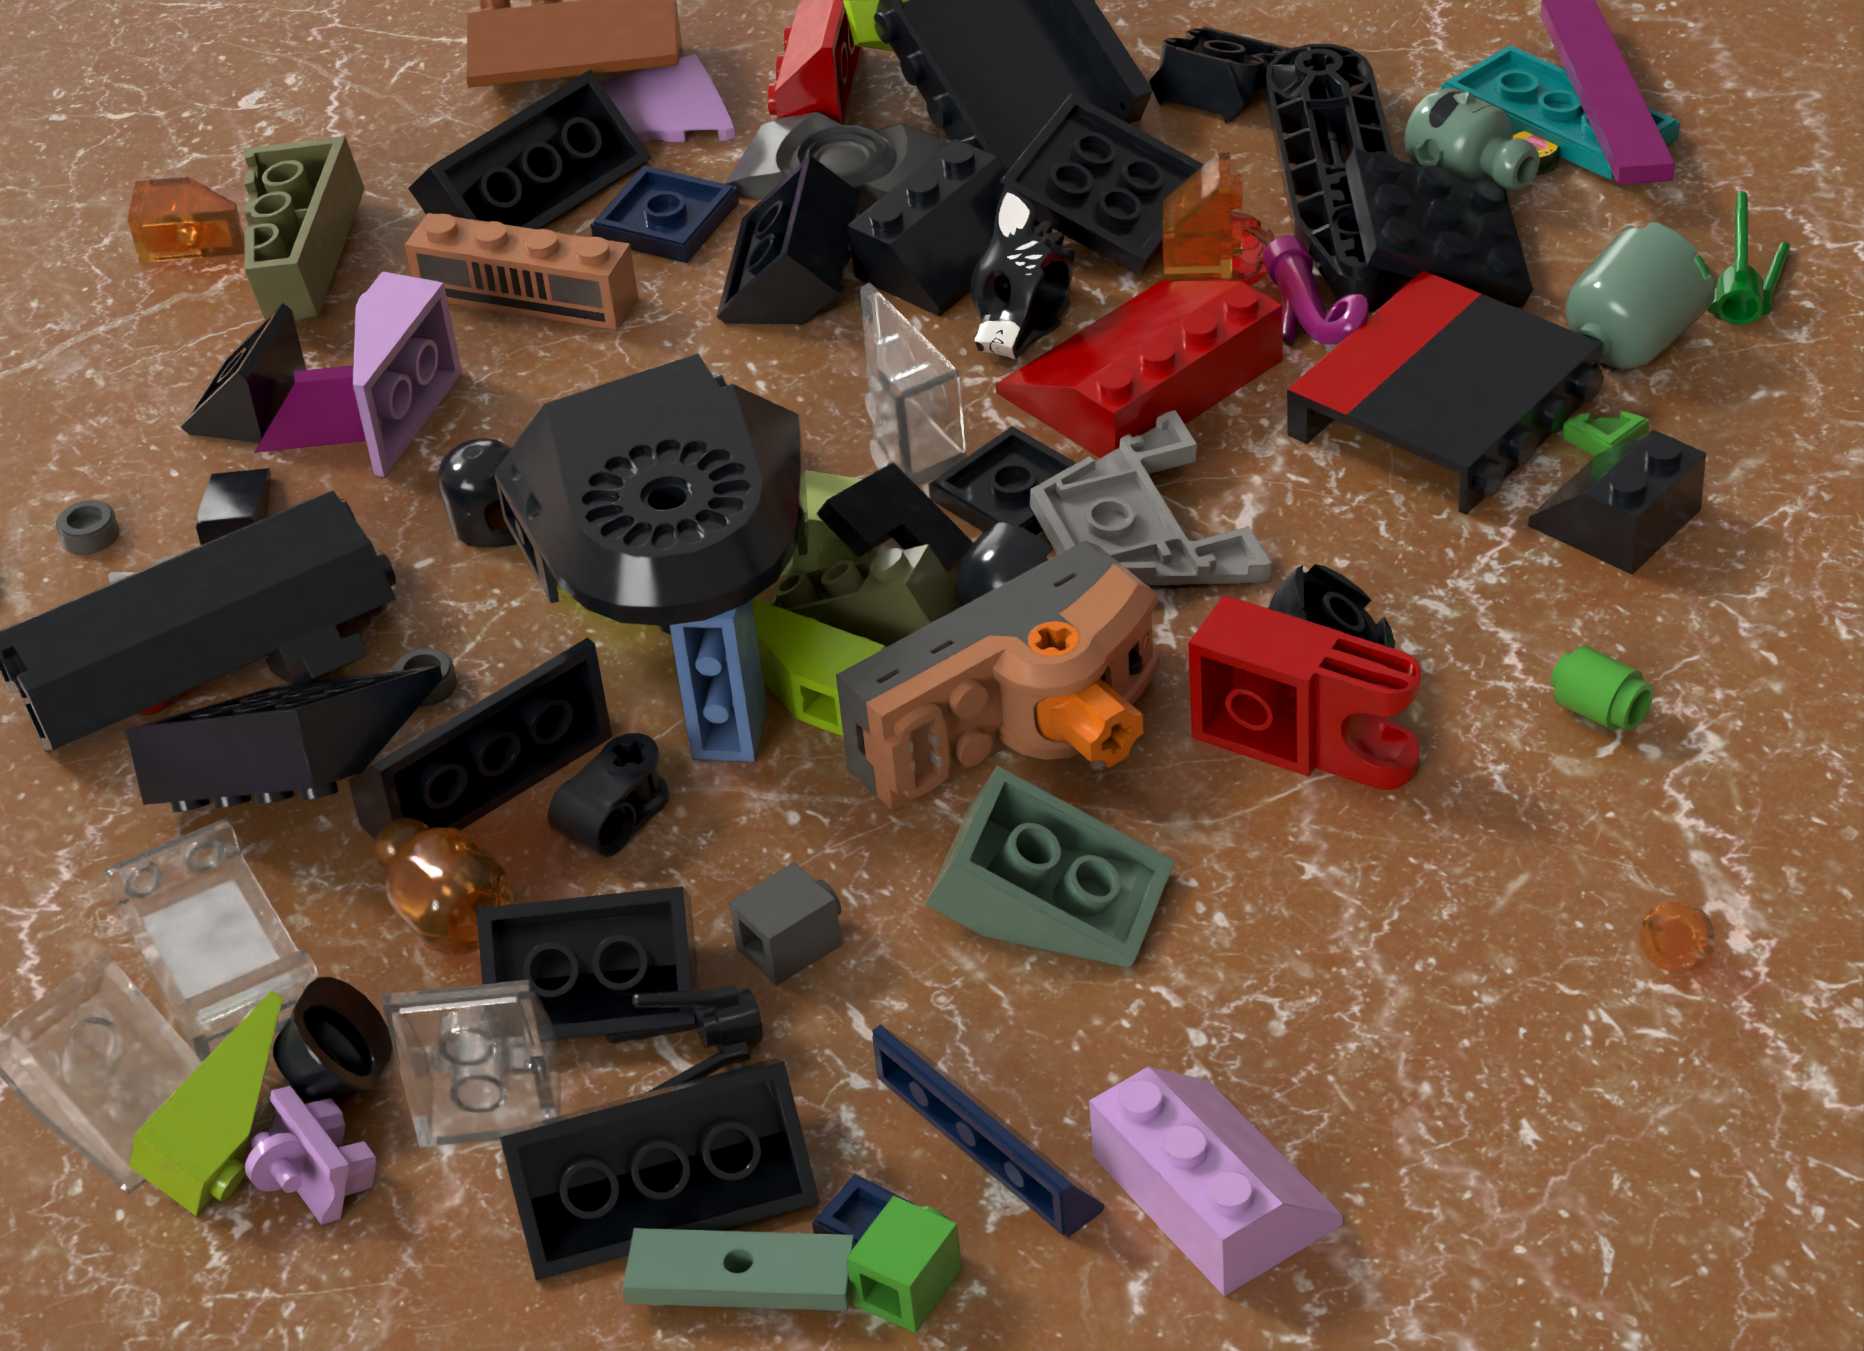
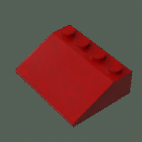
(1153, 355)

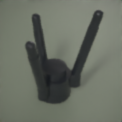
(725, 1021)

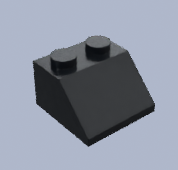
(1627, 500)

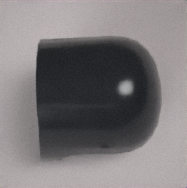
(468, 486)

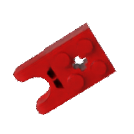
(1302, 695)

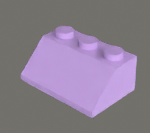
(1206, 1176)

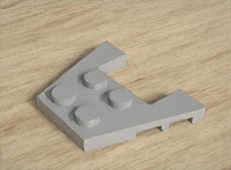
(1125, 515)

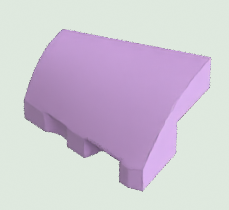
(670, 102)

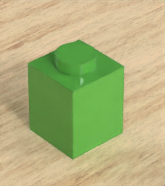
(904, 1263)

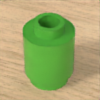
(1601, 689)

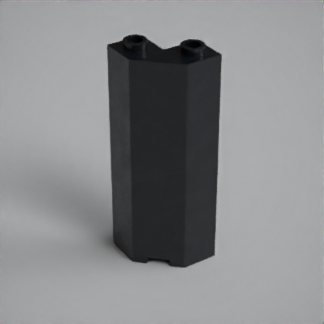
(192, 618)

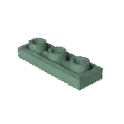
(738, 1269)

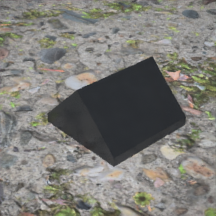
(250, 383)

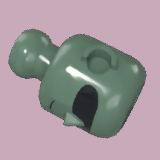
(1469, 140)

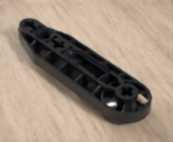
(1314, 104)

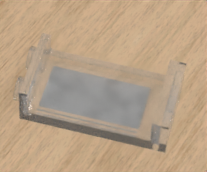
(208, 934)

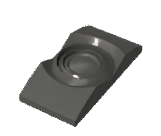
(861, 157)

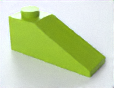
(202, 1131)

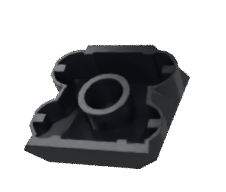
(1213, 70)

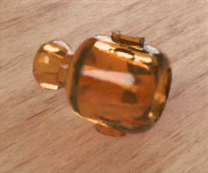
(439, 881)

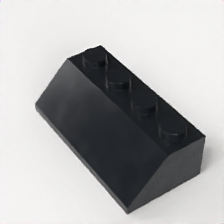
(536, 160)
(490, 748)
(658, 1160)

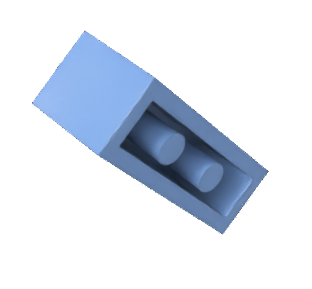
(721, 685)

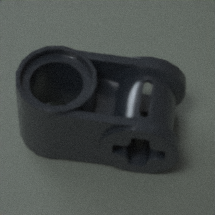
(608, 801)

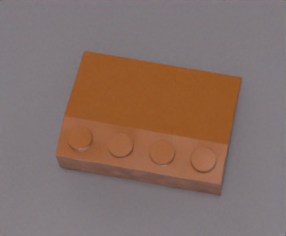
(568, 38)

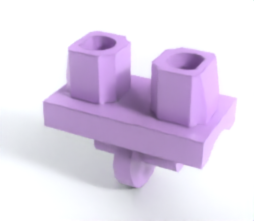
(303, 1155)

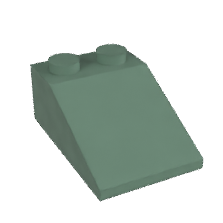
(1048, 875)

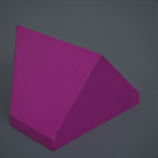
(316, 412)

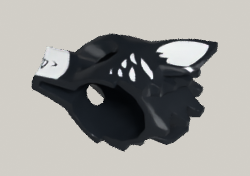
(1020, 279)

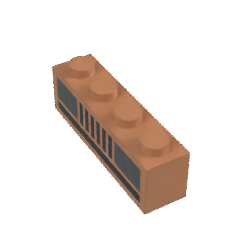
(525, 270)

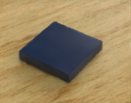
(666, 213)

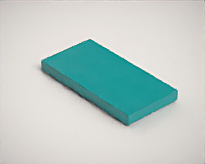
(1544, 104)

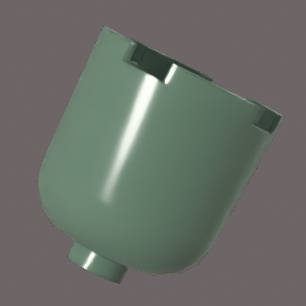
(1639, 295)

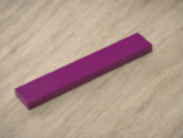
(1607, 92)

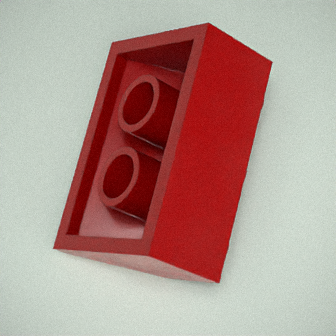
(817, 63)

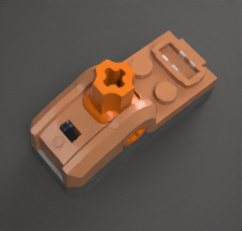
(1024, 668)

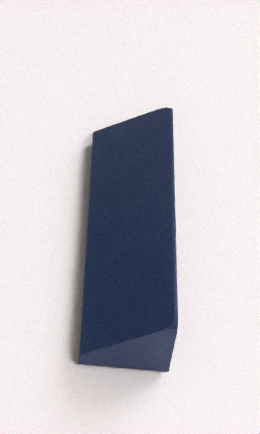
(983, 1134)

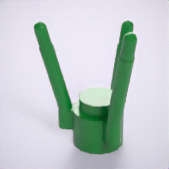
(1740, 289)

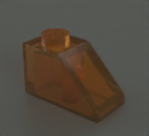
(183, 221)

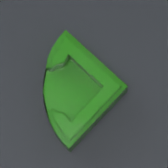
(1603, 433)

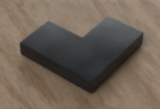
(895, 508)

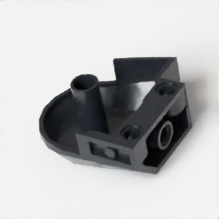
(658, 495)

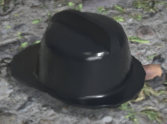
(332, 1042)

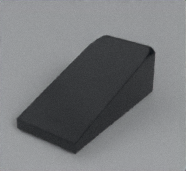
(232, 502)

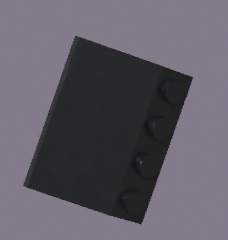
(275, 740)

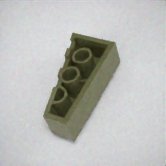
(298, 220)

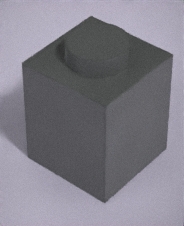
(786, 923)

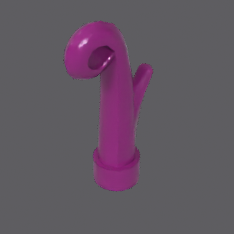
(1301, 301)

